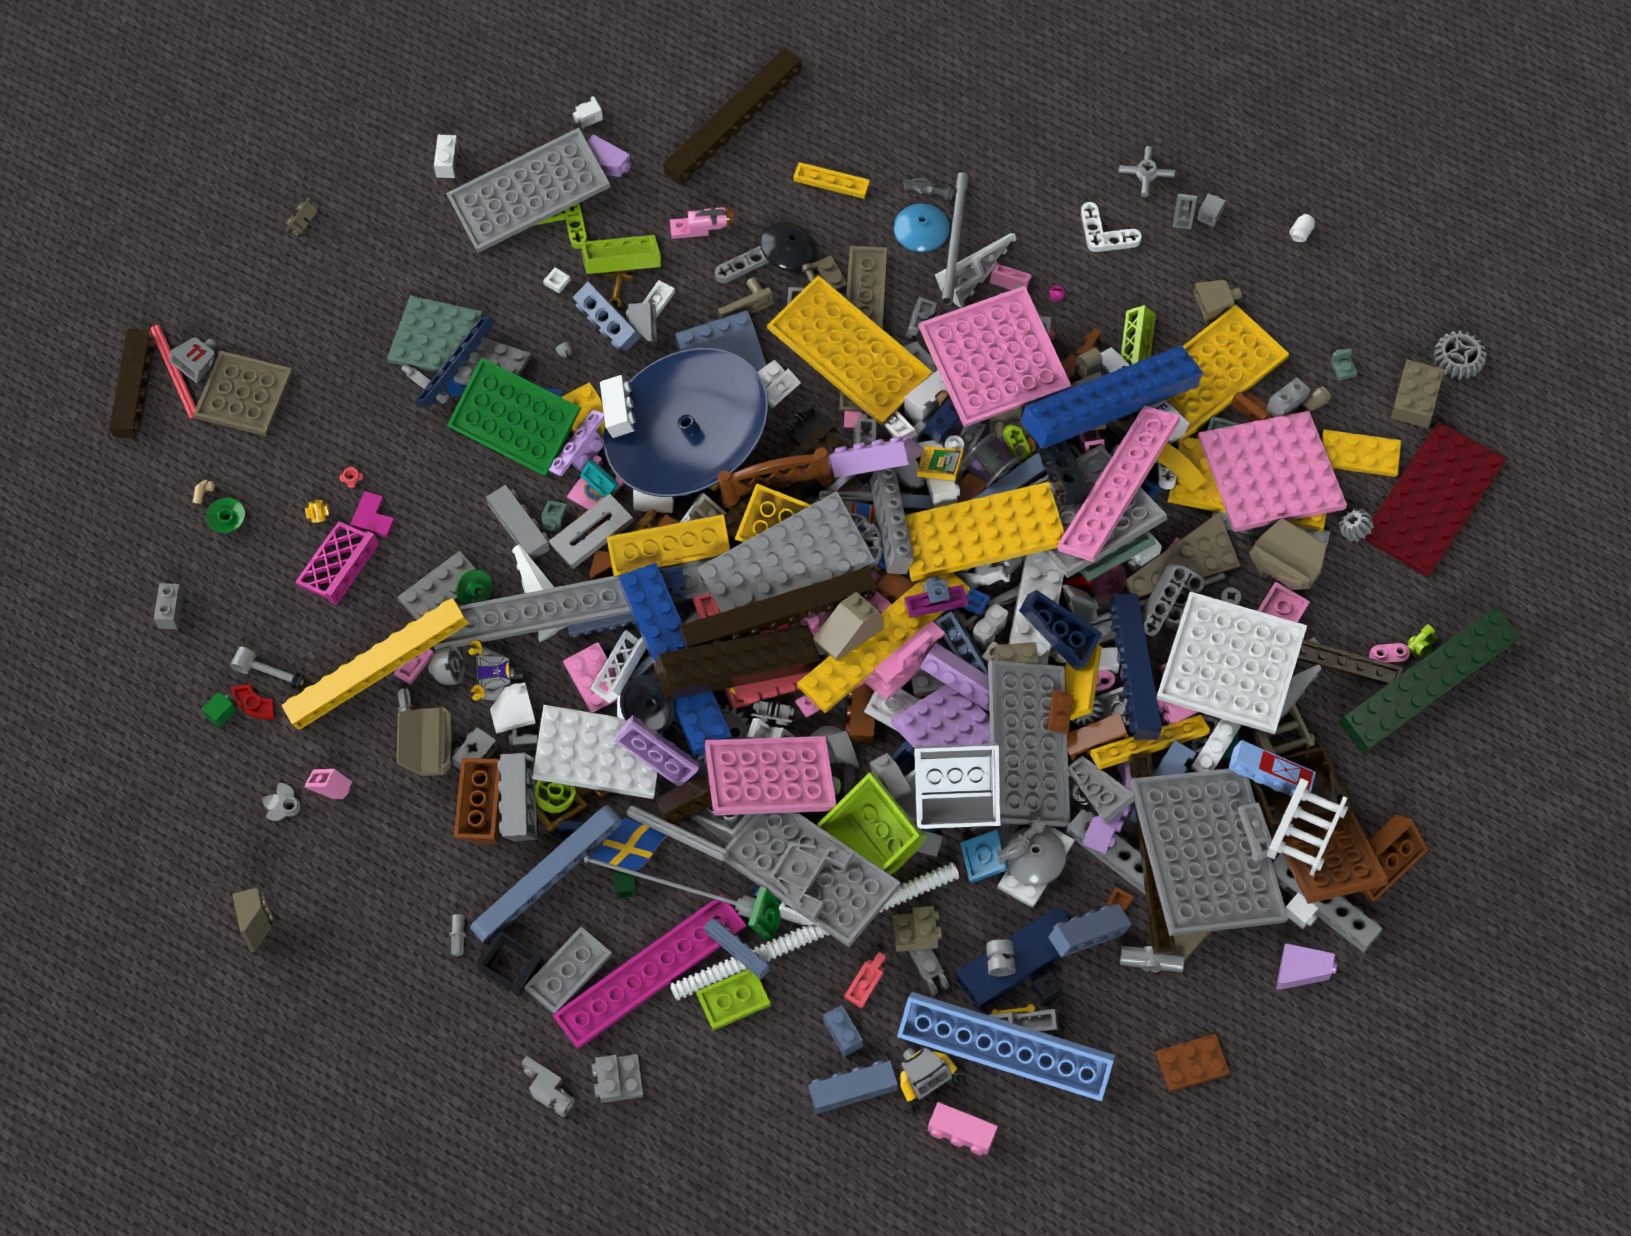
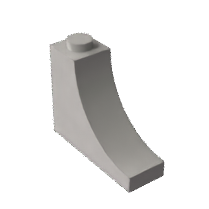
(908, 473)

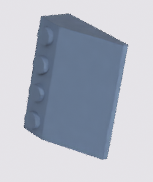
(728, 334)

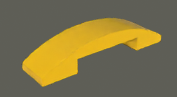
(1181, 466)

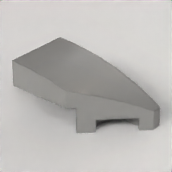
(842, 749)

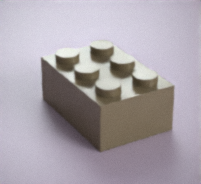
(1417, 393)

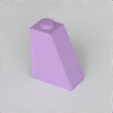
(610, 158)
(1304, 966)

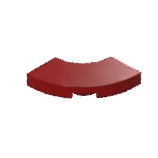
(252, 703)

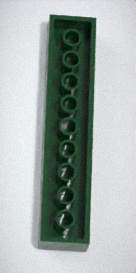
(1429, 679)

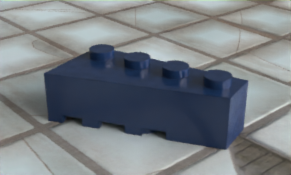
(1061, 628)

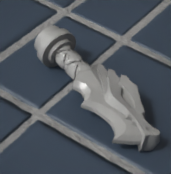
(1018, 845)

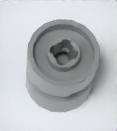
(1000, 957)

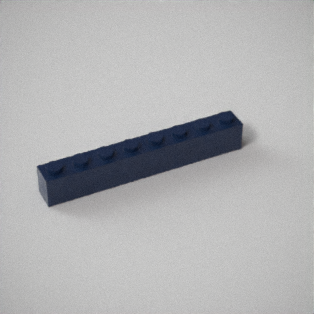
(1135, 667)

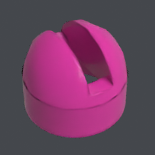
(1057, 293)

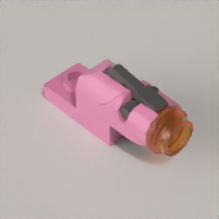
(700, 222)

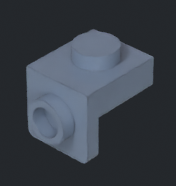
(936, 589)

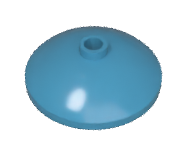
(921, 235)

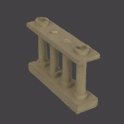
(1307, 739)

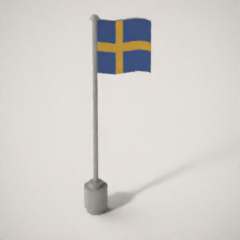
(633, 846)

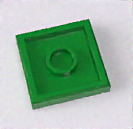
(765, 914)

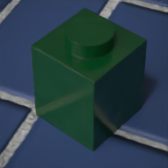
(624, 884)

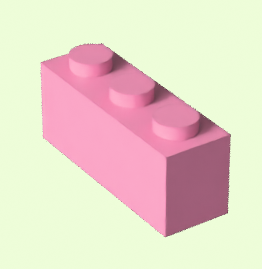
(962, 1129)

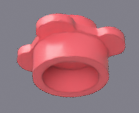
(351, 471)

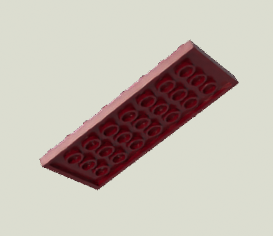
(1434, 498)

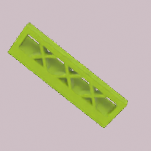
(1143, 336)

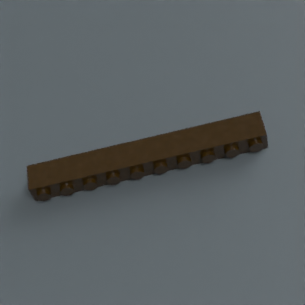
(732, 116)
(778, 610)

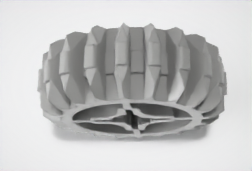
(1463, 349)

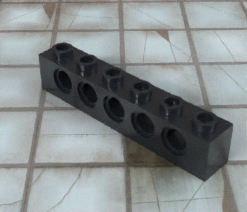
(1062, 471)

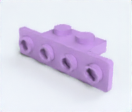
(581, 447)

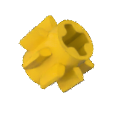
(317, 511)

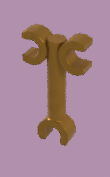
(619, 275)

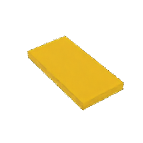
(1083, 684)

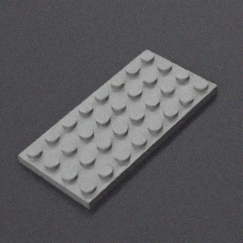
(528, 190)
(788, 556)
(1030, 756)
(848, 895)

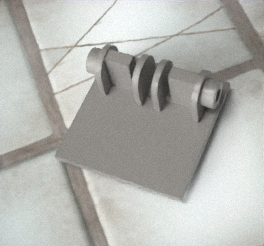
(784, 712)

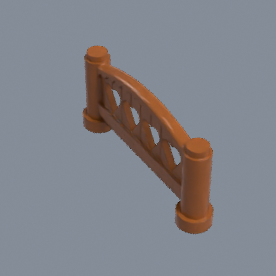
(819, 468)

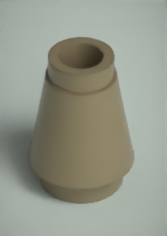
(1318, 398)

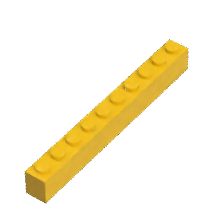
(375, 664)

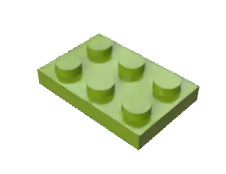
(732, 999)

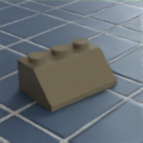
(253, 916)

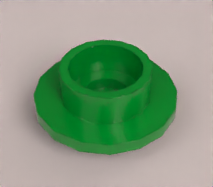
(469, 582)

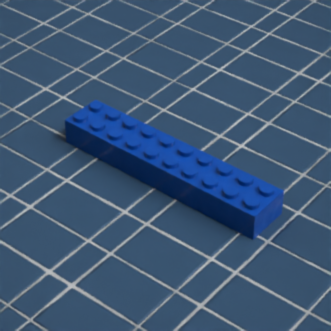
(1111, 396)
(659, 628)

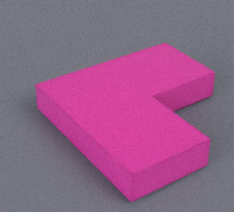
(367, 516)

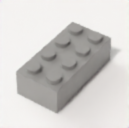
(517, 797)

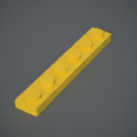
(1121, 750)

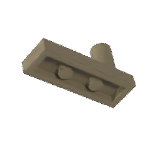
(757, 301)

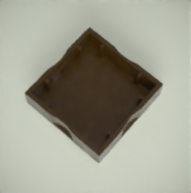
(1324, 785)

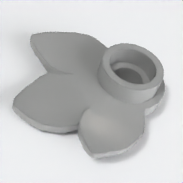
(278, 803)

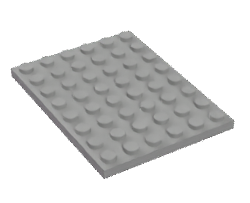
(1204, 853)

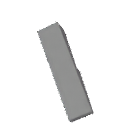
(1042, 1021)

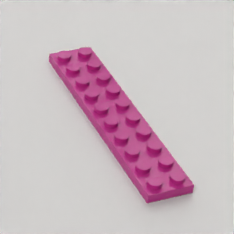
(645, 974)

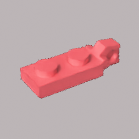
(866, 981)

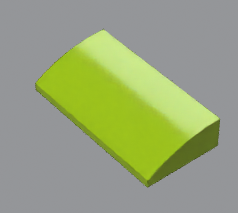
(620, 254)

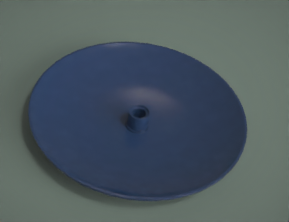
(693, 420)

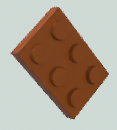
(1192, 1063)

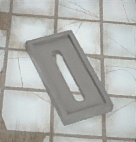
(577, 554)

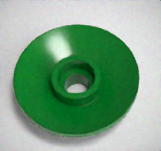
(222, 508)

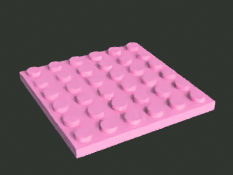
(994, 356)
(1271, 471)

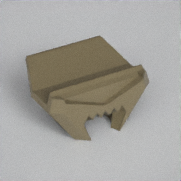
(1289, 555)
(425, 740)

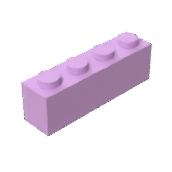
(958, 675)

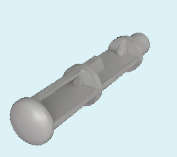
(422, 381)

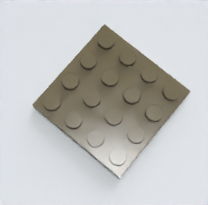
(243, 393)

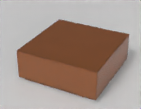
(1120, 897)

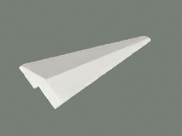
(975, 269)
(532, 581)

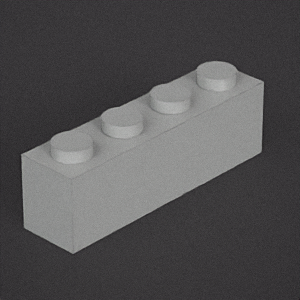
(517, 522)

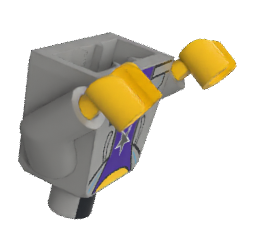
(492, 672)

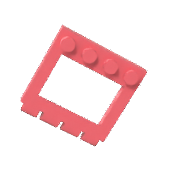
(768, 689)

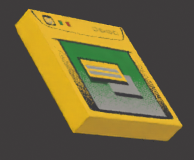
(940, 463)

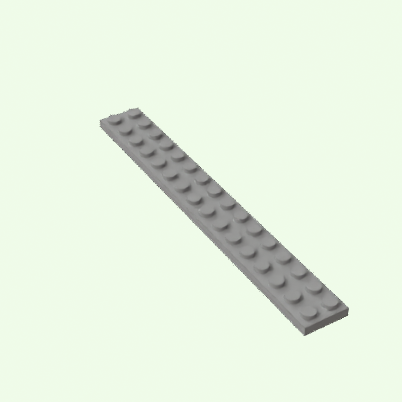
(558, 607)

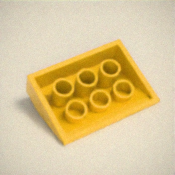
(766, 510)

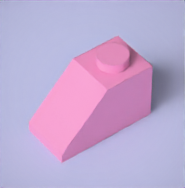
(329, 783)

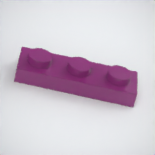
(920, 605)

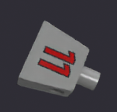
(194, 357)

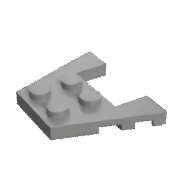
(800, 868)

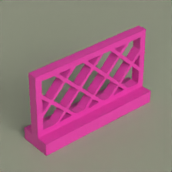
(352, 566)

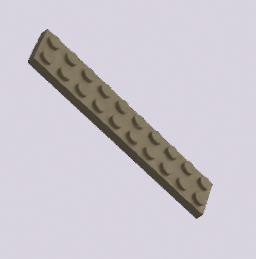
(865, 292)

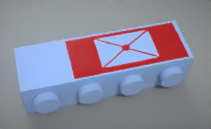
(1269, 768)

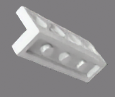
(622, 673)

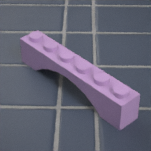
(1102, 835)

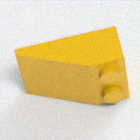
(588, 400)

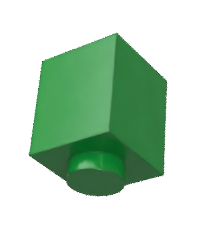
(219, 709)

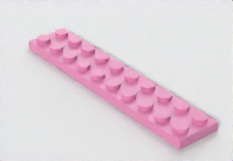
(1118, 483)

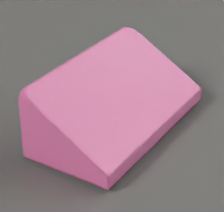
(1009, 277)

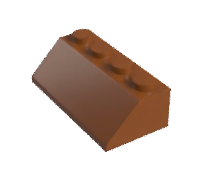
(478, 802)
(1397, 850)

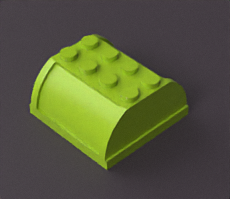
(874, 825)

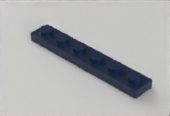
(457, 358)

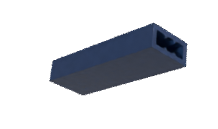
(1031, 953)

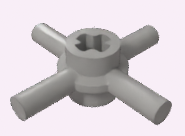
(1146, 171)

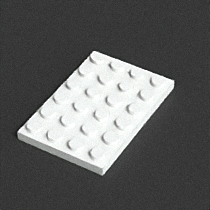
(582, 752)

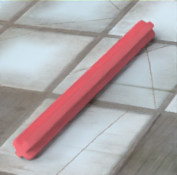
(174, 372)

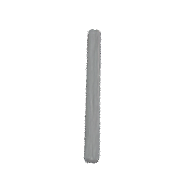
(678, 833)

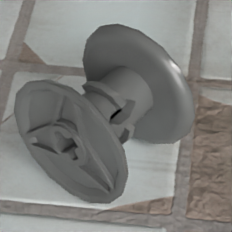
(990, 459)

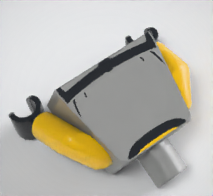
(925, 1073)

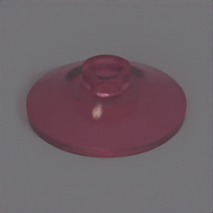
(1101, 584)

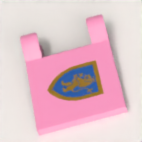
(586, 495)

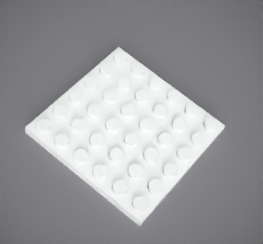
(1231, 662)

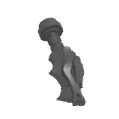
(923, 186)

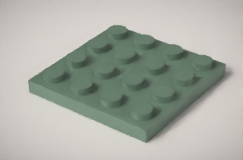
(430, 333)

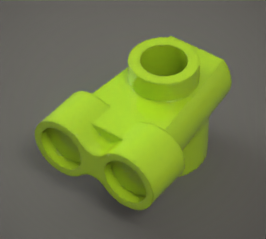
(1422, 643)

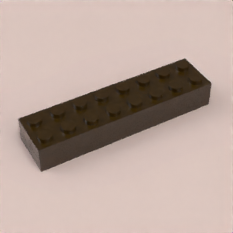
(798, 490)
(736, 662)

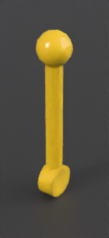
(1030, 1008)

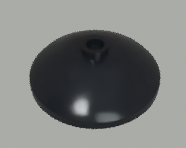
(787, 253)
(637, 701)

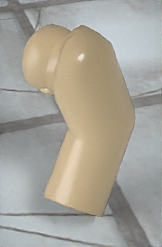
(202, 488)

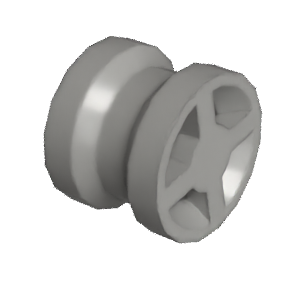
(1231, 592)

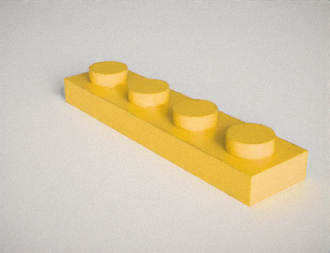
(831, 180)

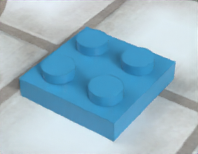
(981, 856)

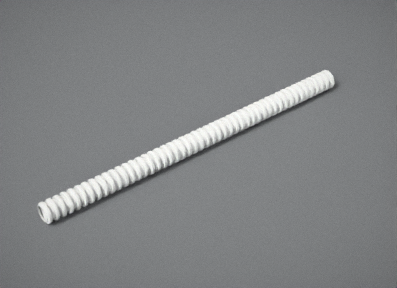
(807, 934)

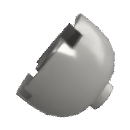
(446, 666)

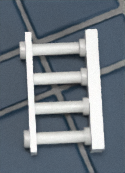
(1294, 811)

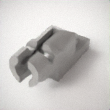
(547, 1087)

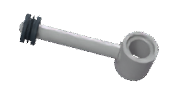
(245, 660)

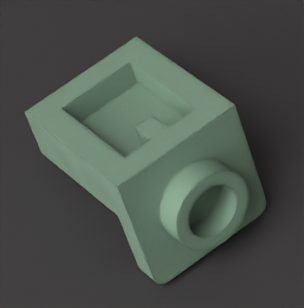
(1343, 364)
(553, 515)

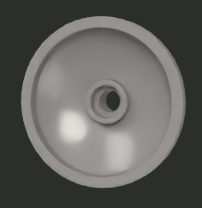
(1039, 867)

